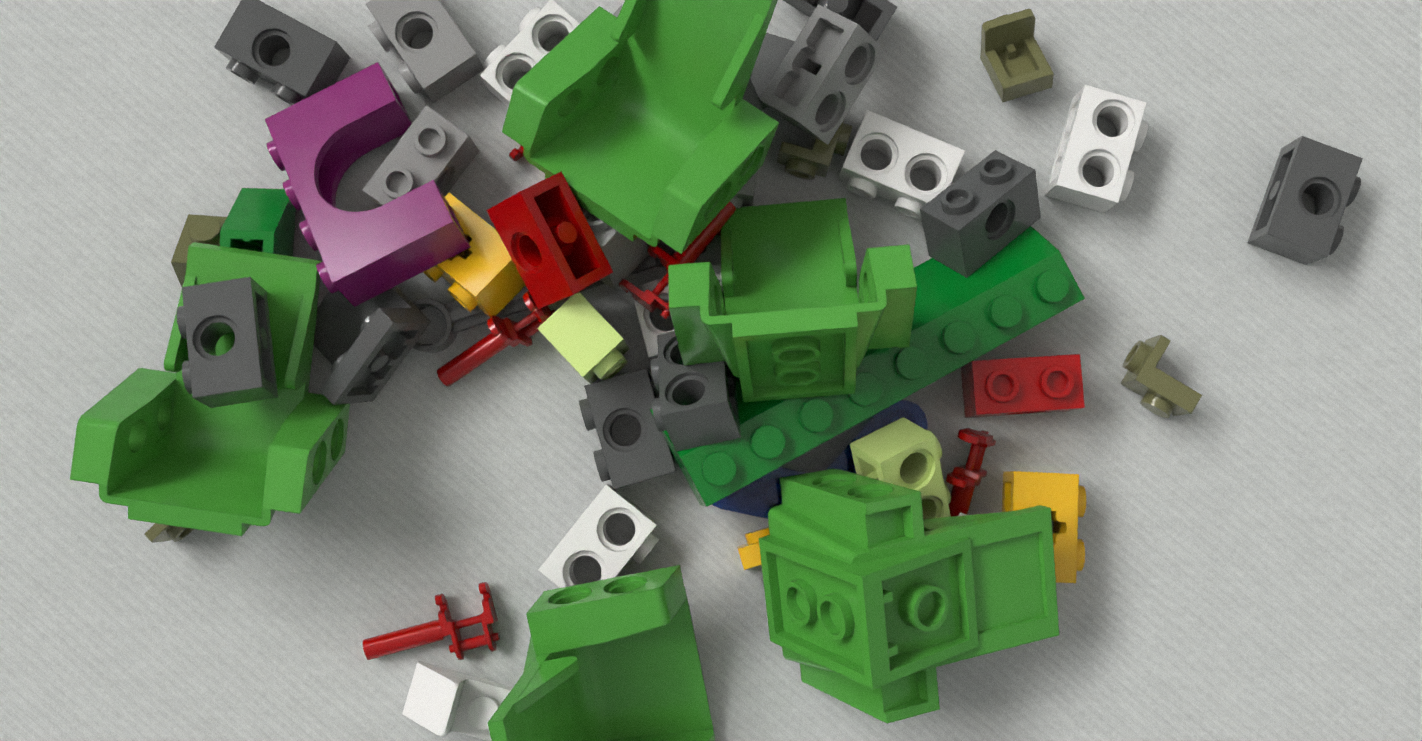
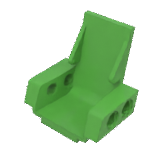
(649, 113)
(792, 301)
(225, 463)
(885, 597)
(610, 666)

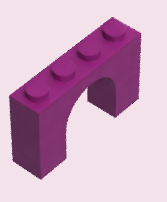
(316, 146)

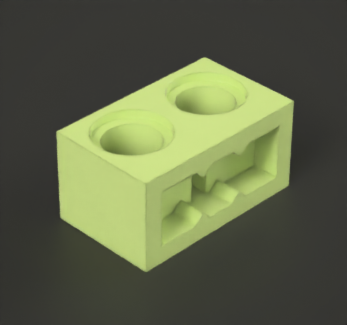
(585, 339)
(908, 458)

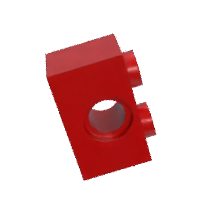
(549, 240)
(1022, 385)

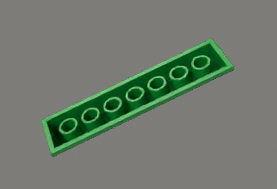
(951, 326)

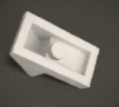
(453, 701)

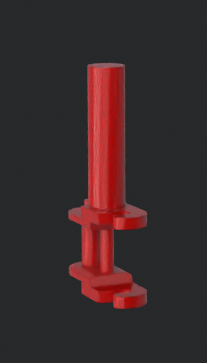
(651, 299)
(503, 333)
(968, 476)
(437, 630)

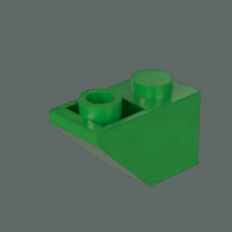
(260, 222)

